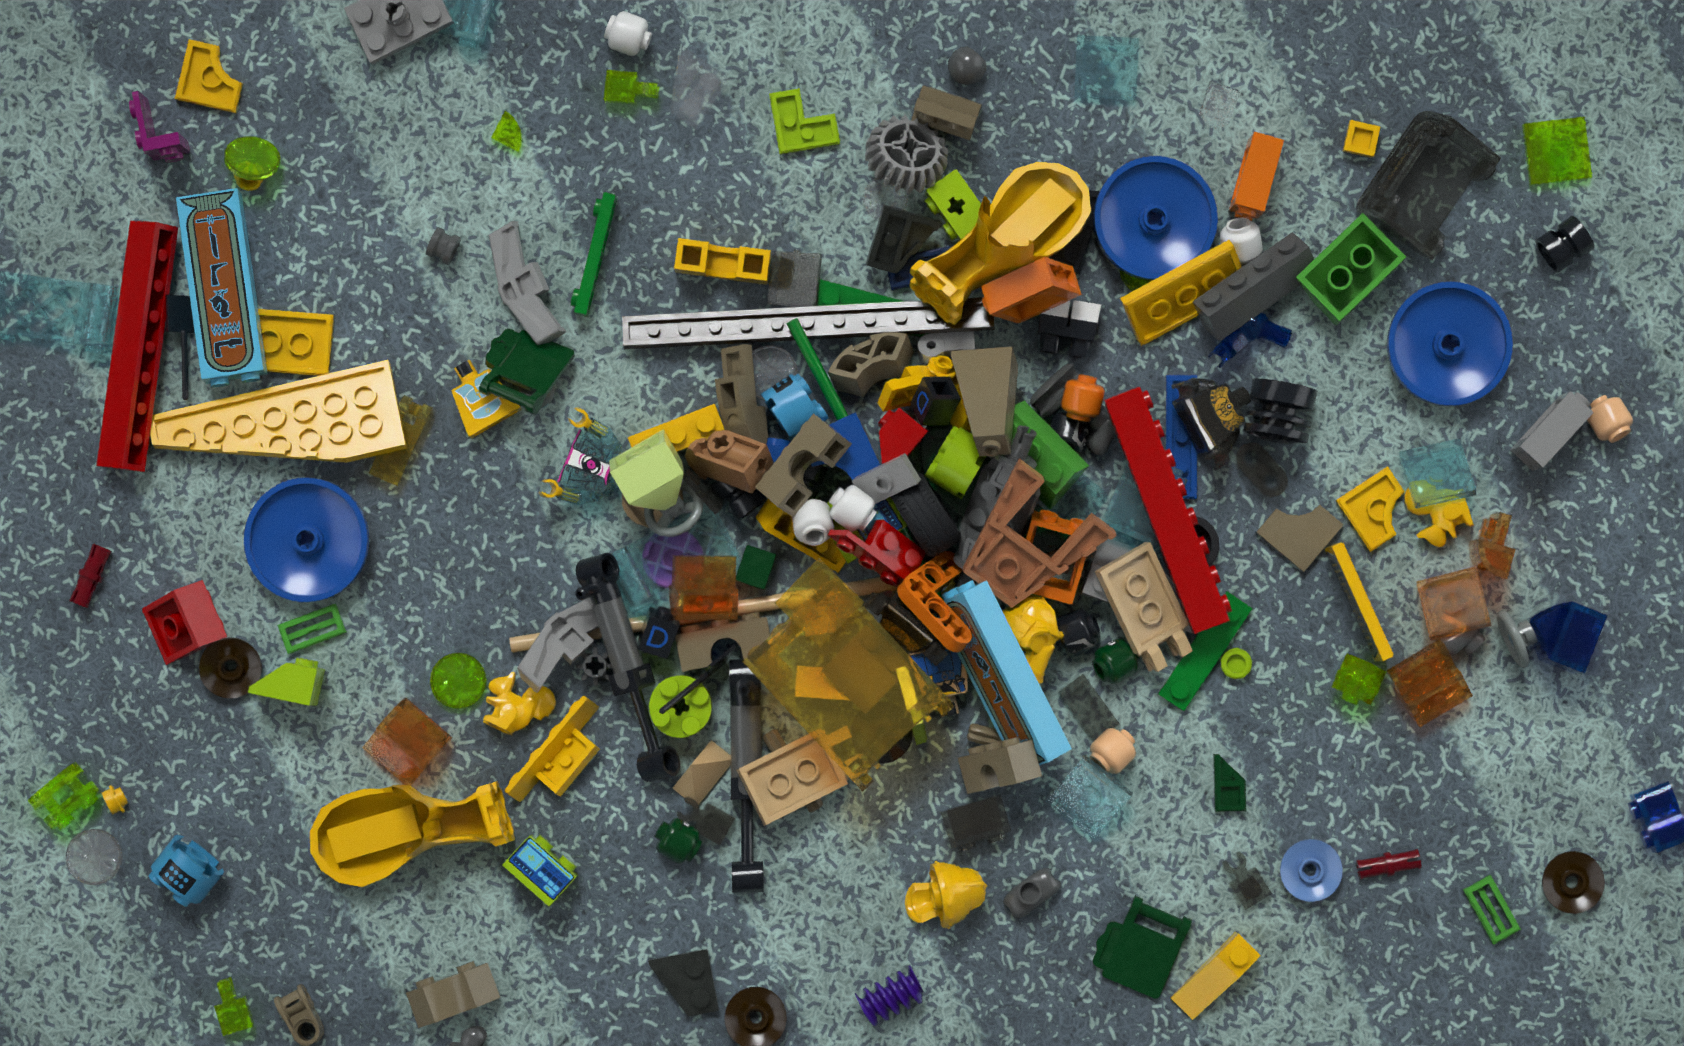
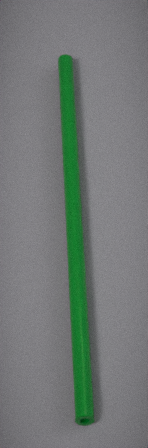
(829, 392)

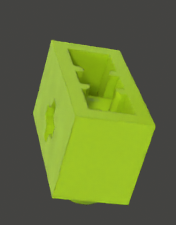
(954, 189)

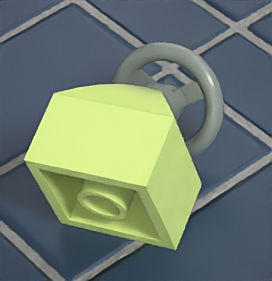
(651, 479)

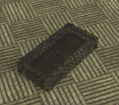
(1088, 707)

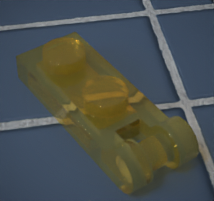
(392, 465)

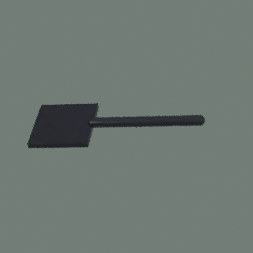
(180, 320)
(712, 668)

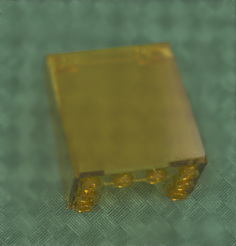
(850, 693)

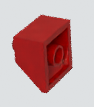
(898, 435)
(184, 621)

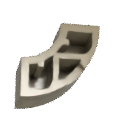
(871, 362)
(453, 994)

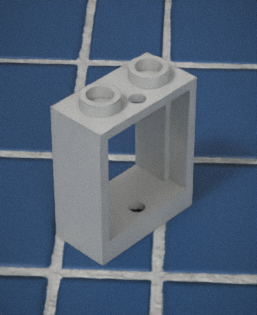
(1552, 430)

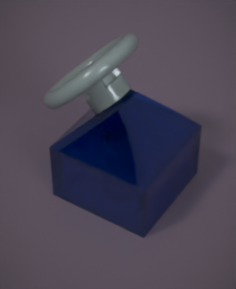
(1560, 633)

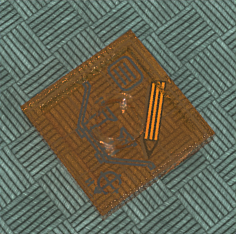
(1453, 603)

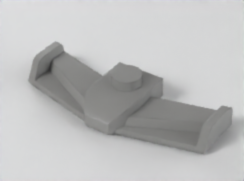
(522, 285)
(563, 637)

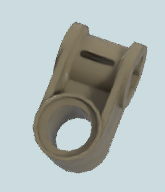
(299, 1013)

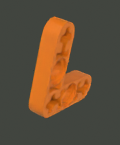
(927, 592)

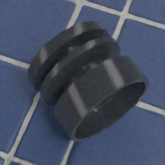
(1280, 411)

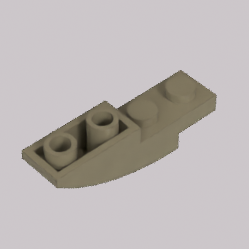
(738, 396)

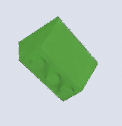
(1350, 269)
(1053, 456)

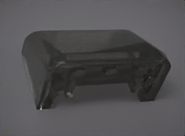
(1425, 180)

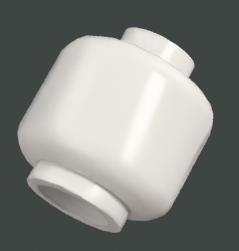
(627, 33)
(1245, 237)
(852, 508)
(813, 522)

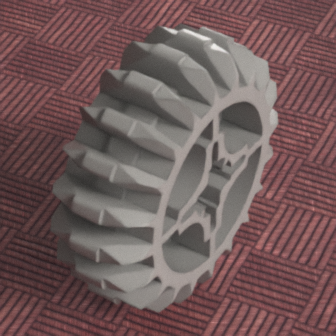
(909, 149)

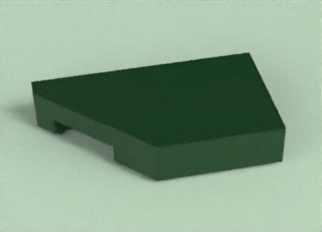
(1228, 787)

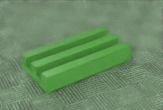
(288, 637)
(1481, 916)

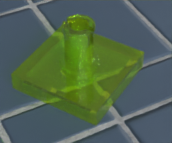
(1557, 151)

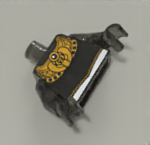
(1211, 416)
(905, 626)

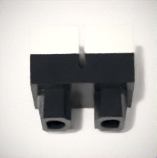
(1080, 330)

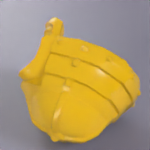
(1035, 630)
(949, 894)

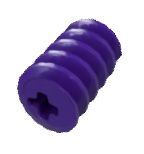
(891, 996)

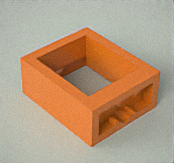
(1256, 176)
(1030, 290)
(1057, 588)

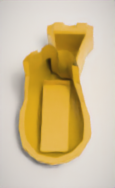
(1028, 219)
(399, 826)

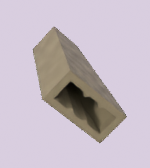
(989, 395)

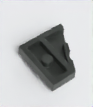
(898, 237)
(688, 980)

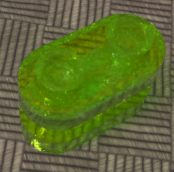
(83, 796)

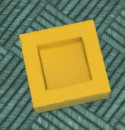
(1361, 138)

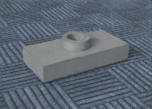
(888, 478)

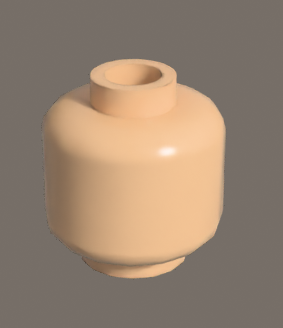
(1610, 419)
(1113, 750)

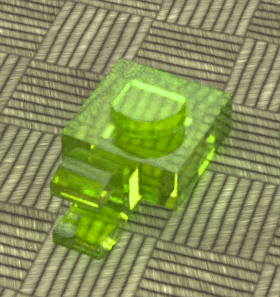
(624, 87)
(234, 1012)

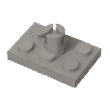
(395, 24)

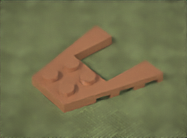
(1013, 563)

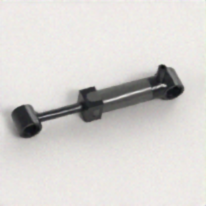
(599, 582)
(745, 748)

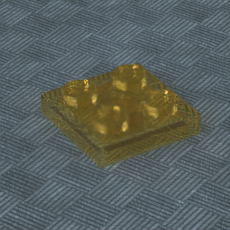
(819, 602)

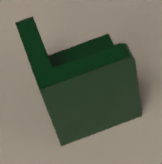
(755, 567)

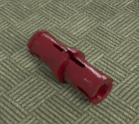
(90, 575)
(1388, 864)

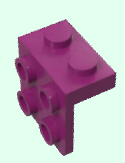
(166, 146)

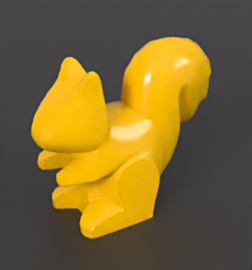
(1444, 518)
(514, 711)

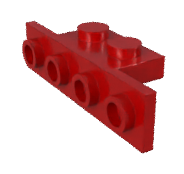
(883, 551)

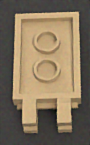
(1145, 605)
(790, 778)

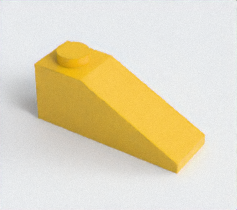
(781, 526)
(1215, 975)

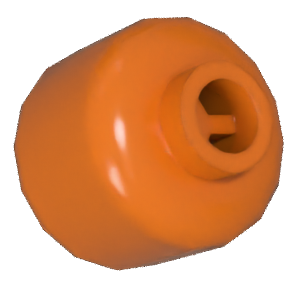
(1082, 398)

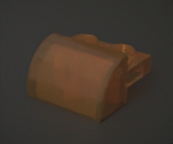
(1490, 554)
(703, 587)
(1429, 683)
(406, 742)

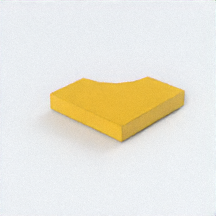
(205, 81)
(1371, 507)

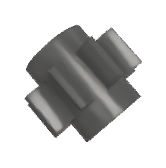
(588, 672)

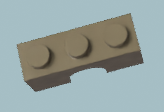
(784, 480)
(696, 645)
(999, 764)

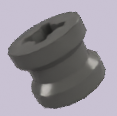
(443, 245)

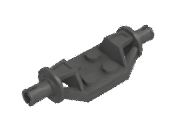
(986, 493)

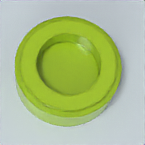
(1236, 663)

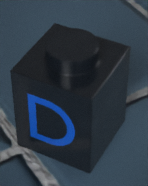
(935, 400)
(658, 632)

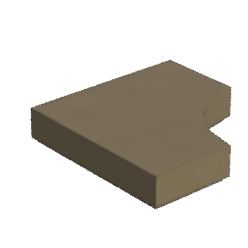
(1300, 537)

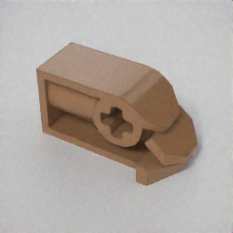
(730, 459)

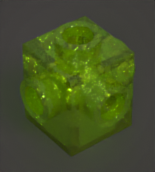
(1358, 680)

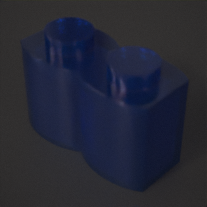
(1659, 817)

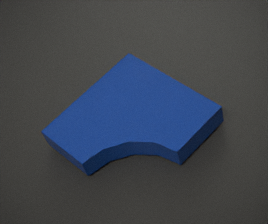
(860, 455)

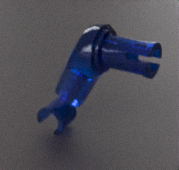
(1254, 329)

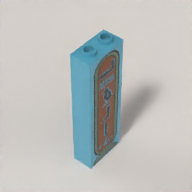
(221, 287)
(1004, 674)

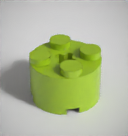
(955, 463)
(689, 721)

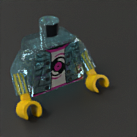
(587, 466)

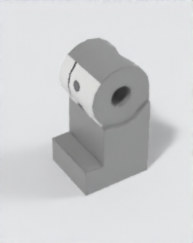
(943, 343)

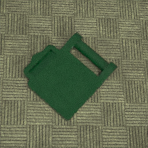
(525, 364)
(1137, 954)

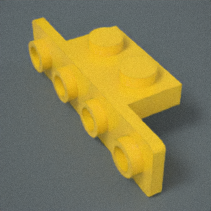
(560, 756)

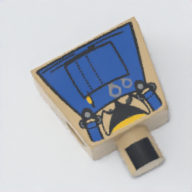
(947, 675)

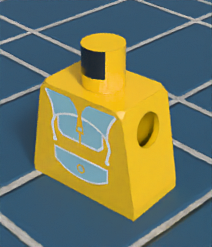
(476, 409)

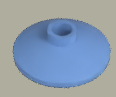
(1327, 873)

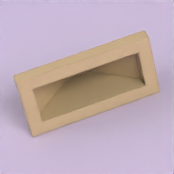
(703, 772)

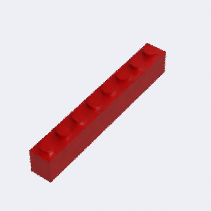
(137, 346)
(1166, 509)

